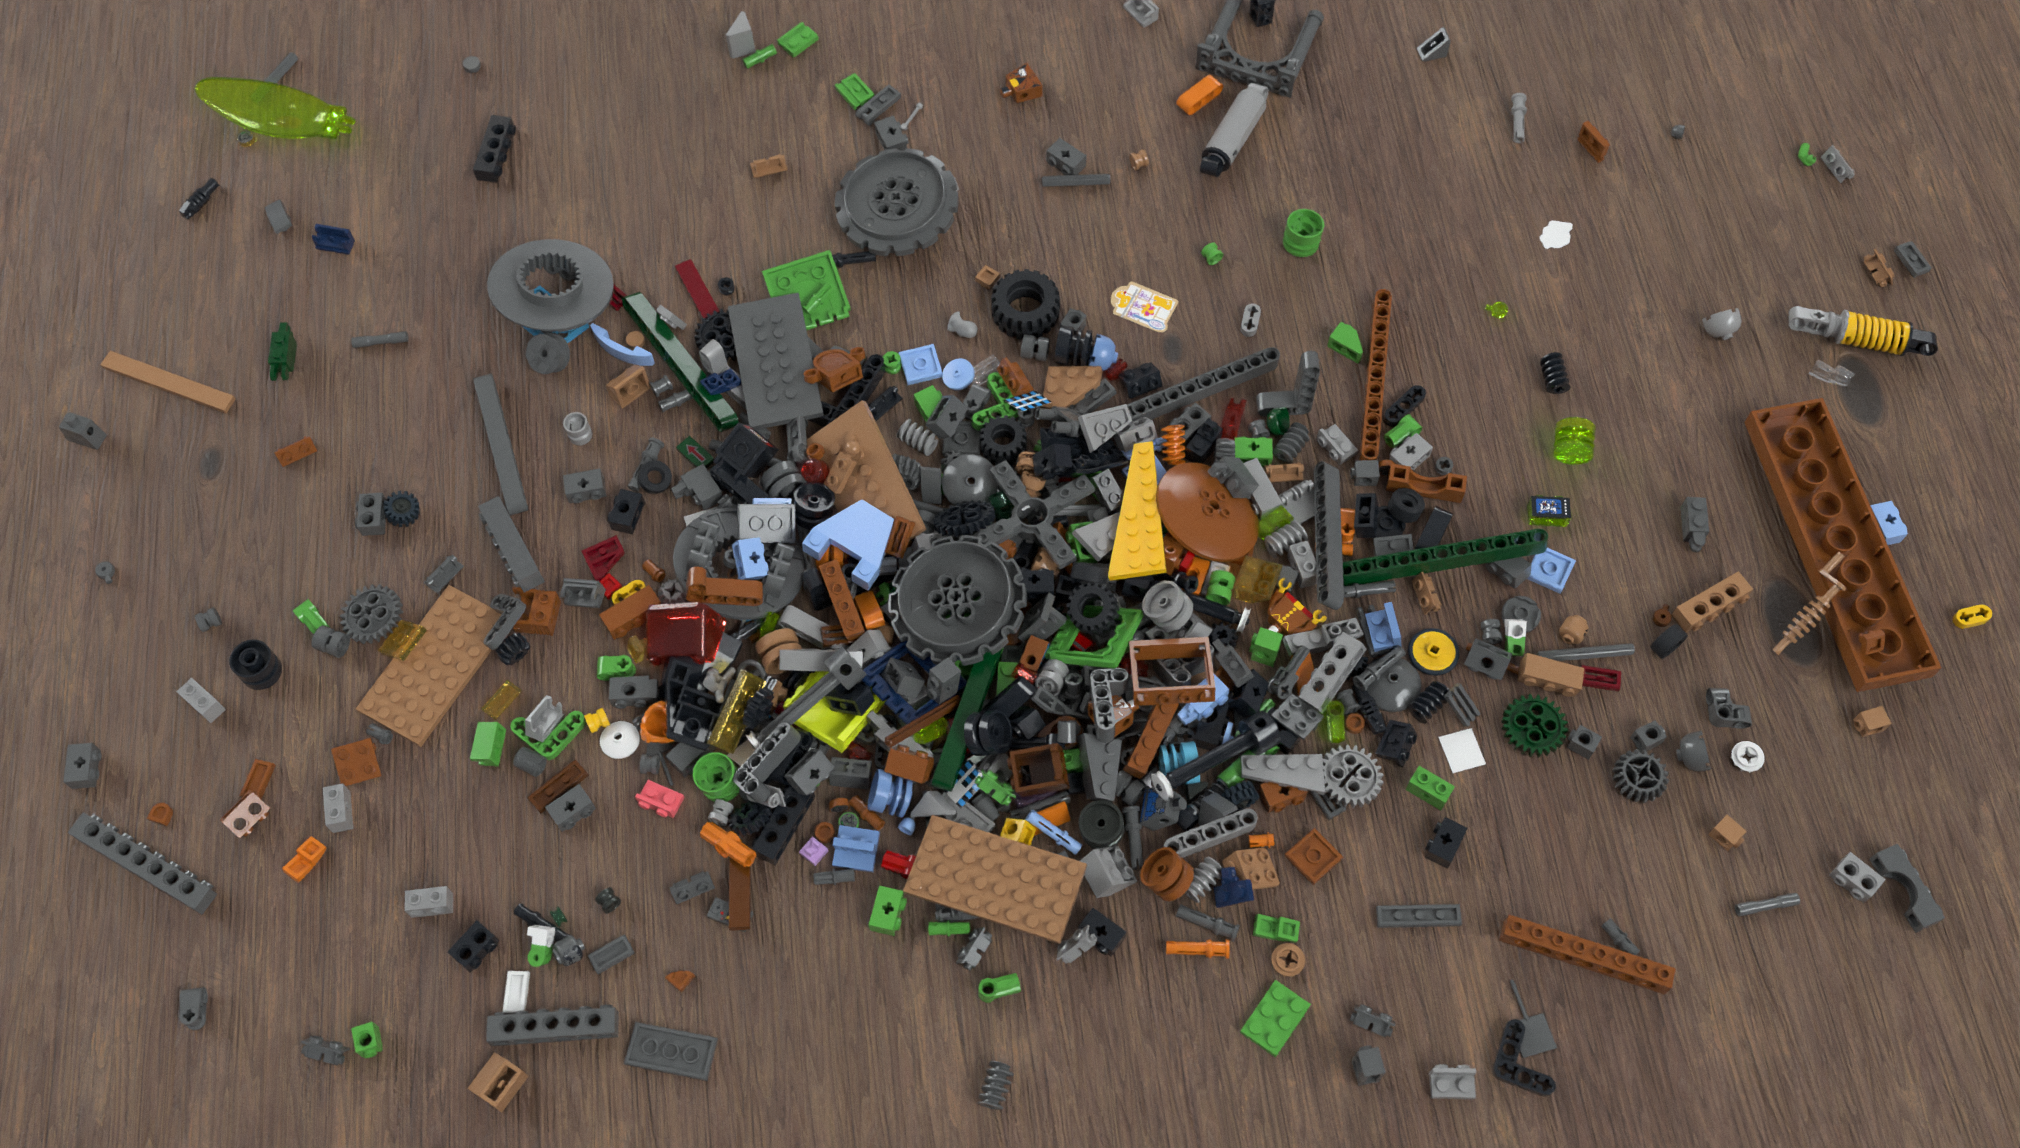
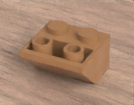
(498, 1082)

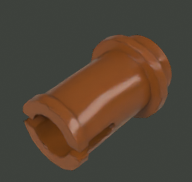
(657, 574)

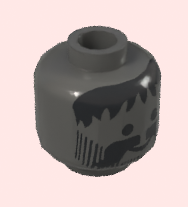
(568, 950)

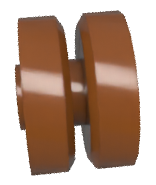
(1167, 874)

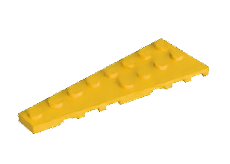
(1139, 533)

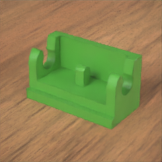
(488, 743)

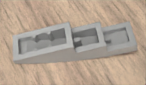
(812, 659)

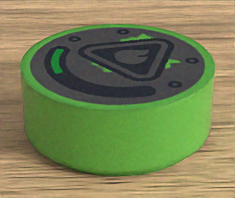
(849, 819)

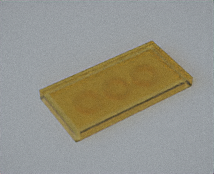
(730, 723)

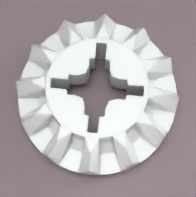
(1753, 751)

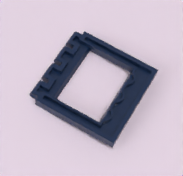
(885, 691)

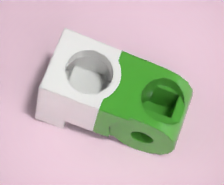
(1515, 636)
(541, 944)

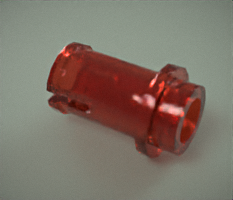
(1113, 372)

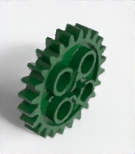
(1548, 717)

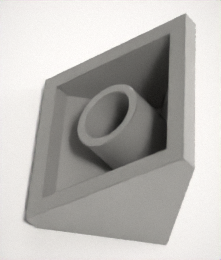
(740, 37)

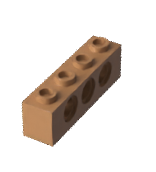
(1734, 585)

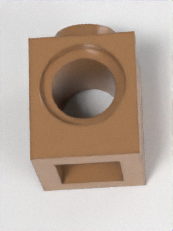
(1871, 721)
(1728, 833)

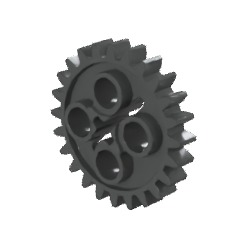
(374, 618)

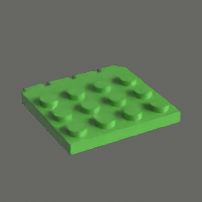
(808, 277)

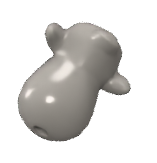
(962, 327)

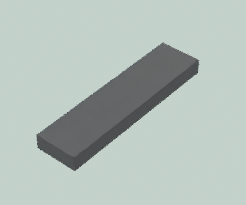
(1418, 916)

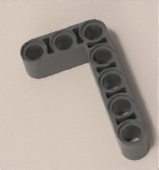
(1301, 398)

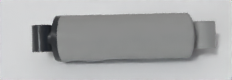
(1234, 130)

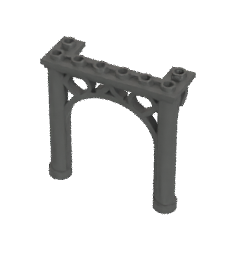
(1248, 70)

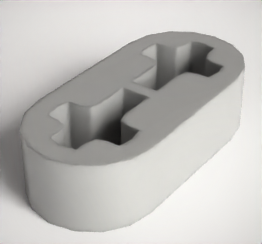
(1252, 320)

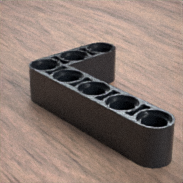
(874, 370)
(819, 594)

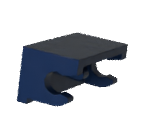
(333, 239)

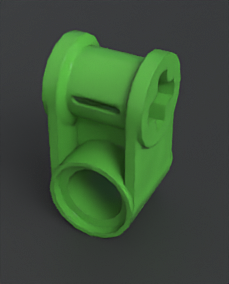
(614, 667)

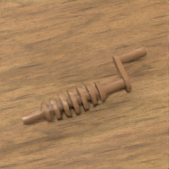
(1823, 601)

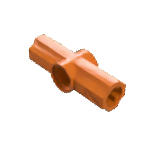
(728, 844)

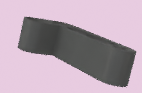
(1103, 685)
(765, 760)

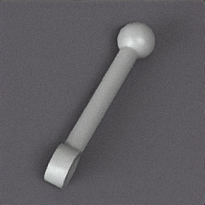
(904, 126)

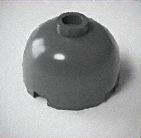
(1693, 752)

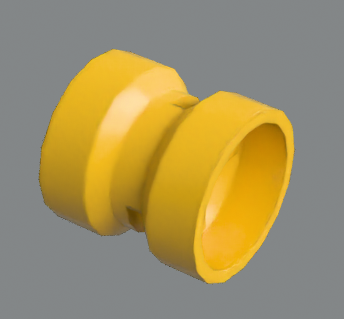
(597, 720)

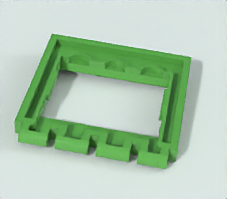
(1116, 648)

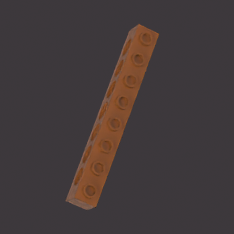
(1587, 954)

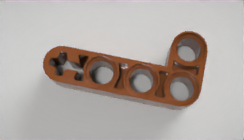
(722, 590)

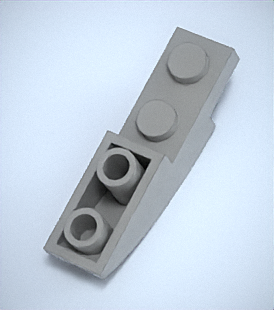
(1322, 638)
(882, 730)

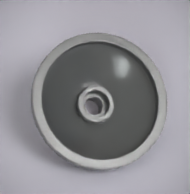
(957, 473)
(1398, 694)

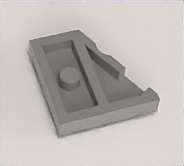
(670, 318)

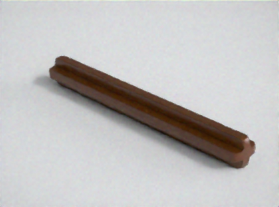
(922, 721)

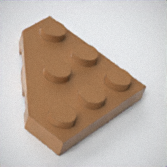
(1069, 384)

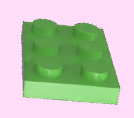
(1275, 1018)

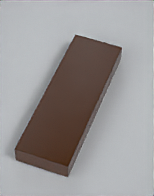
(558, 786)

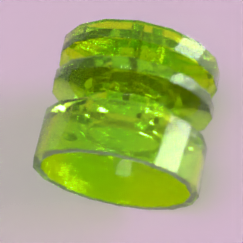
(1574, 440)

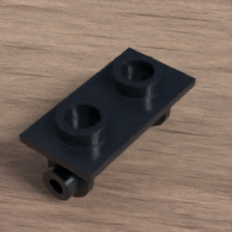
(884, 402)

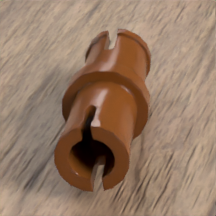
(865, 814)

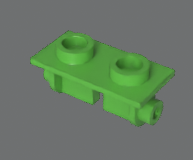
(1002, 790)

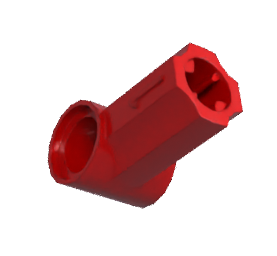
(898, 863)

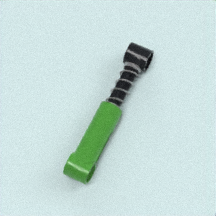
(1229, 777)

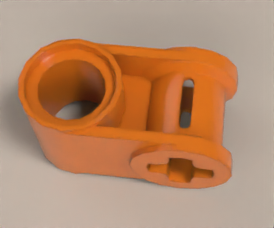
(1347, 525)

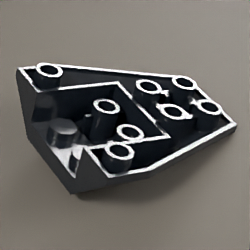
(1083, 461)
(725, 657)

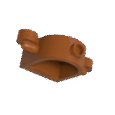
(836, 368)

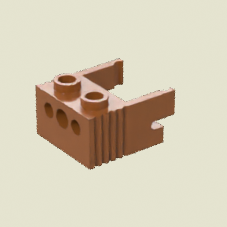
(540, 611)

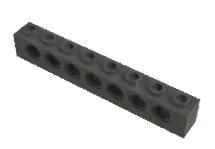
(198, 899)

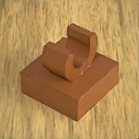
(1872, 641)

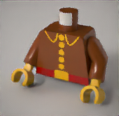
(1289, 615)

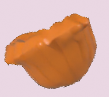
(654, 724)

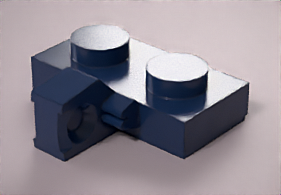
(1232, 889)

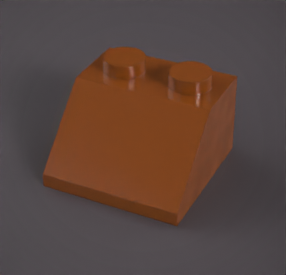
(910, 764)

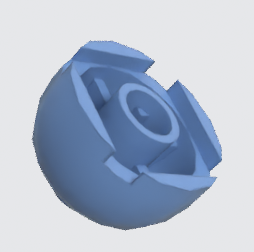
(1103, 352)

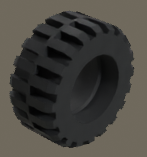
(1021, 285)

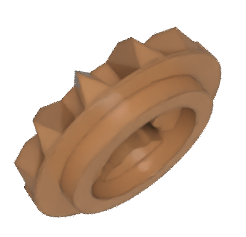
(1296, 955)

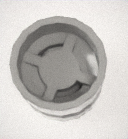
(577, 428)
(1052, 676)

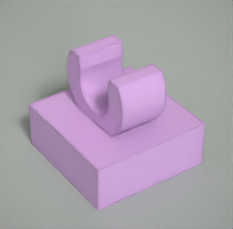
(813, 851)

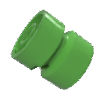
(1220, 587)

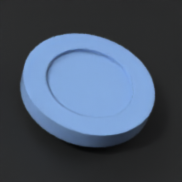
(958, 374)
(1227, 736)

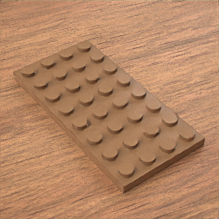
(420, 690)
(995, 879)

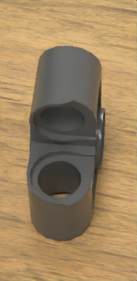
(1734, 715)

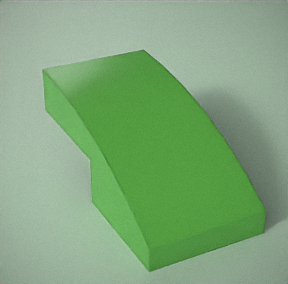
(1276, 928)

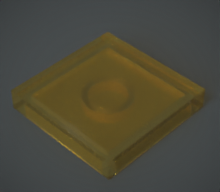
(402, 640)

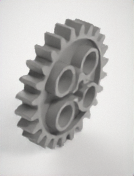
(1365, 788)

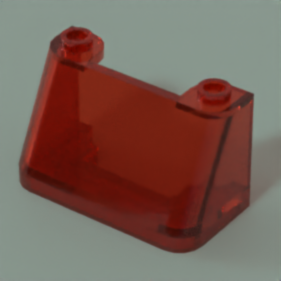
(683, 631)

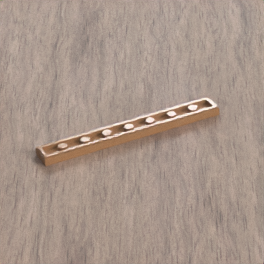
(168, 382)

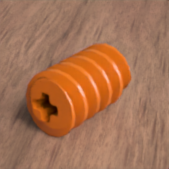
(1174, 444)

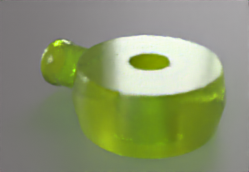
(1498, 309)

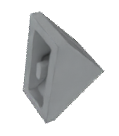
(933, 804)

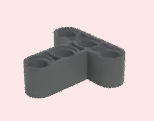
(1180, 670)

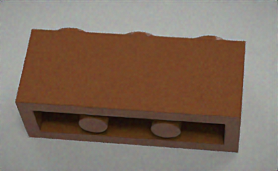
(629, 612)

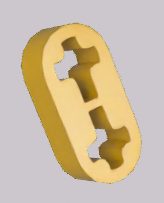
(627, 590)
(1973, 619)

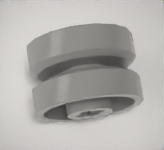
(1167, 606)

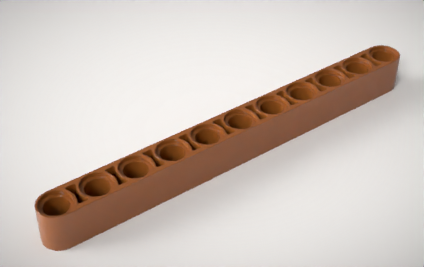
(1375, 369)

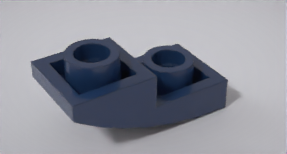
(721, 383)

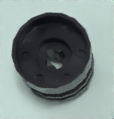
(1073, 346)

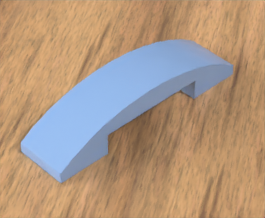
(637, 356)

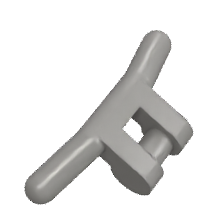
(716, 683)

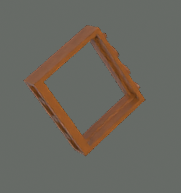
(1166, 650)

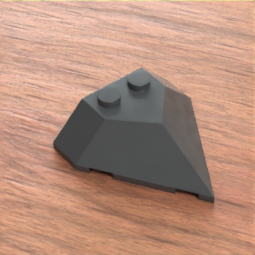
(1060, 703)

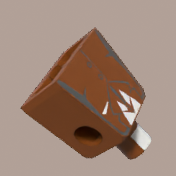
(1122, 711)

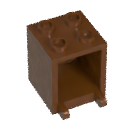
(1046, 770)

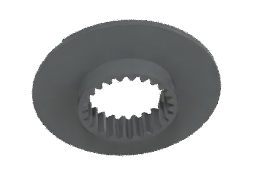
(555, 312)
(718, 530)

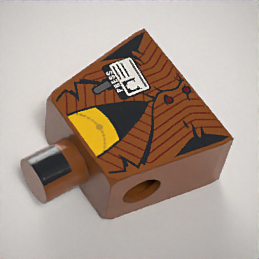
(1022, 85)

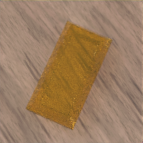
(501, 699)

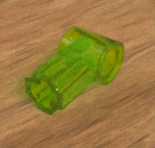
(1335, 723)

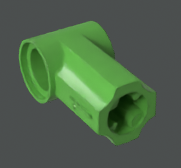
(1406, 427)
(309, 615)
(1001, 987)

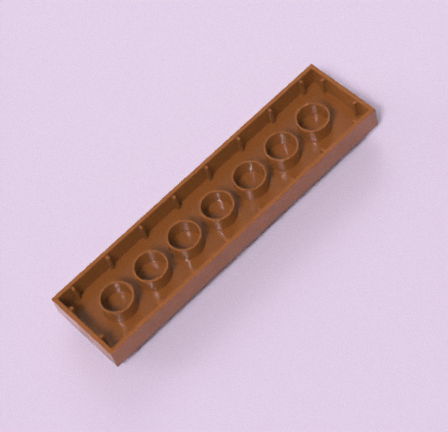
(1830, 515)

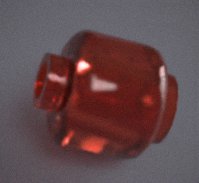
(815, 470)

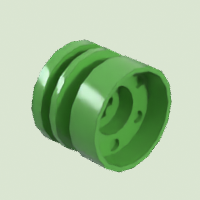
(1303, 232)
(712, 768)

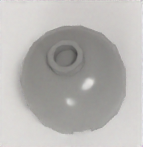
(1723, 324)

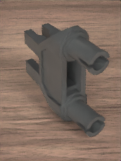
(1062, 419)

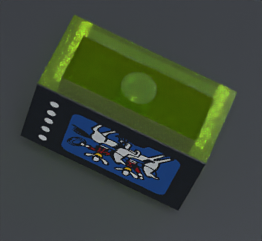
(1549, 511)

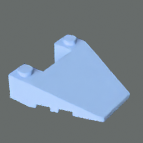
(859, 532)

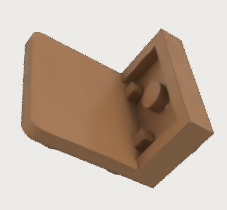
(1253, 866)

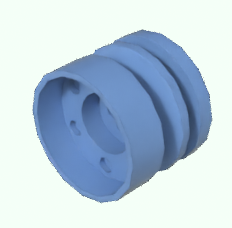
(886, 792)

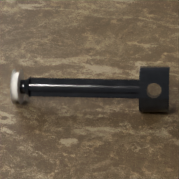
(1139, 586)
(1256, 733)

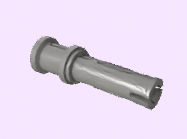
(1518, 111)

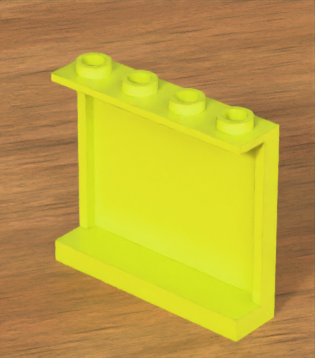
(831, 726)

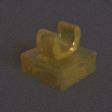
(636, 648)

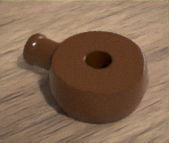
(1665, 614)

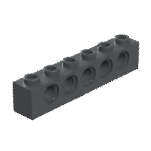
(607, 1027)

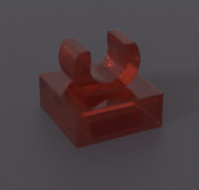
(858, 751)

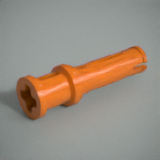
(1208, 948)

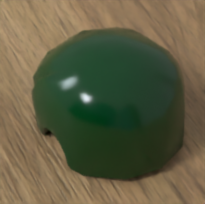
(1278, 421)

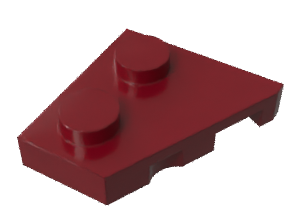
(603, 556)

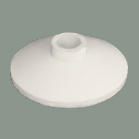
(623, 747)

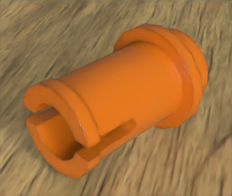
(1261, 840)

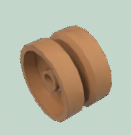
(769, 647)

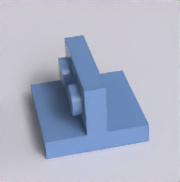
(1383, 628)
(855, 848)

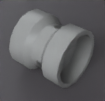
(720, 813)

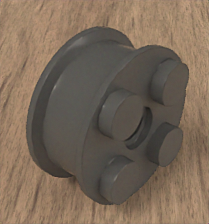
(548, 353)

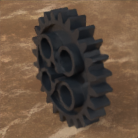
(722, 334)
(976, 515)

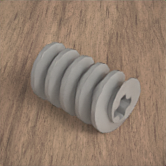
(917, 438)
(1285, 537)
(1202, 877)

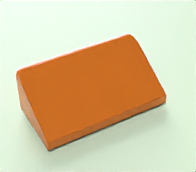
(1056, 814)

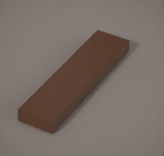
(739, 896)

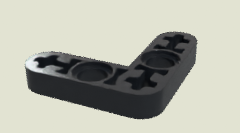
(1510, 1063)

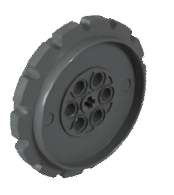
(896, 202)
(957, 637)

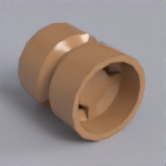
(1032, 483)

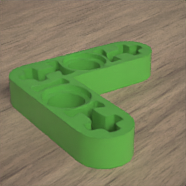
(1002, 407)
(539, 747)

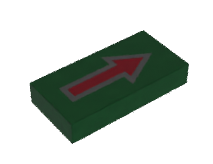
(694, 452)

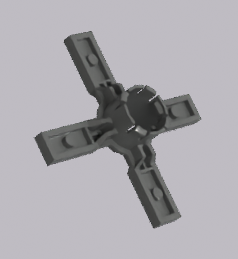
(1023, 507)

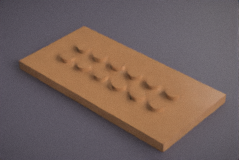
(875, 473)

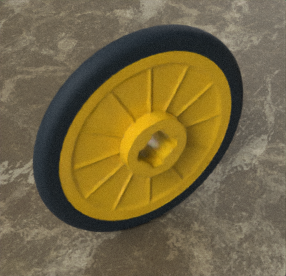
(1438, 641)

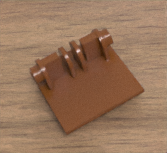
(356, 762)

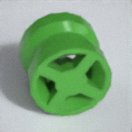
(1212, 253)
(895, 366)

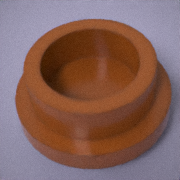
(815, 451)

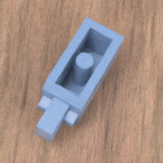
(1204, 709)

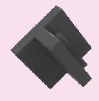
(1041, 620)

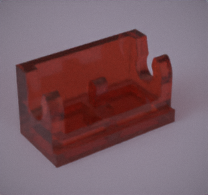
(1233, 418)

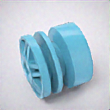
(1170, 761)

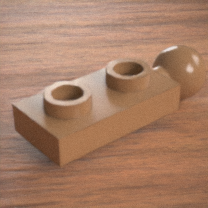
(842, 467)

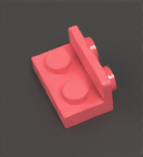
(659, 798)

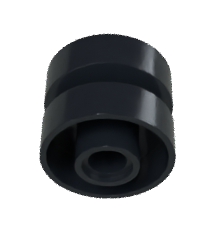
(255, 664)

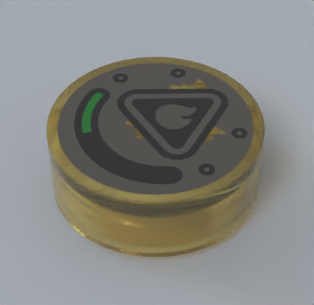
(246, 138)

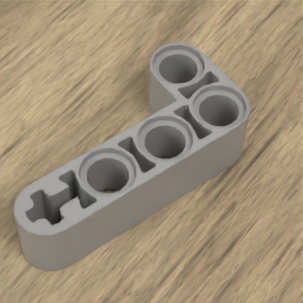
(806, 627)

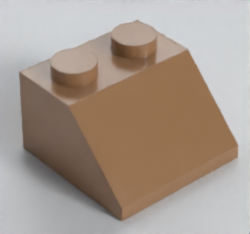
(628, 385)

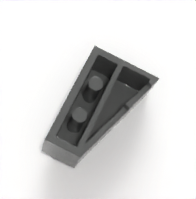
(1099, 766)

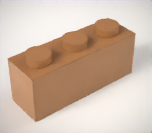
(1550, 675)

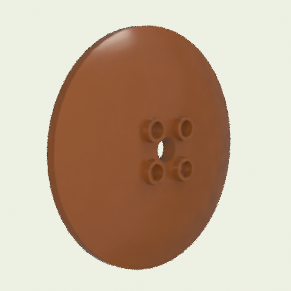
(1208, 532)

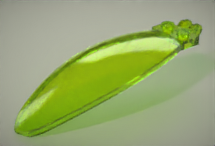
(273, 108)

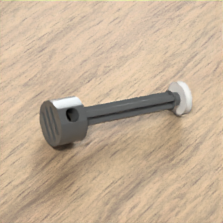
(815, 693)

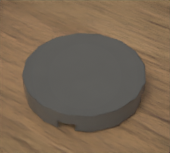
(1522, 608)

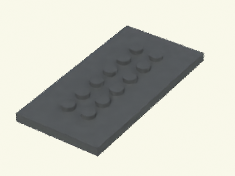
(772, 359)

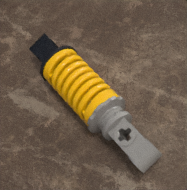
(1864, 331)

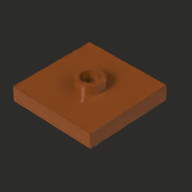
(1313, 856)

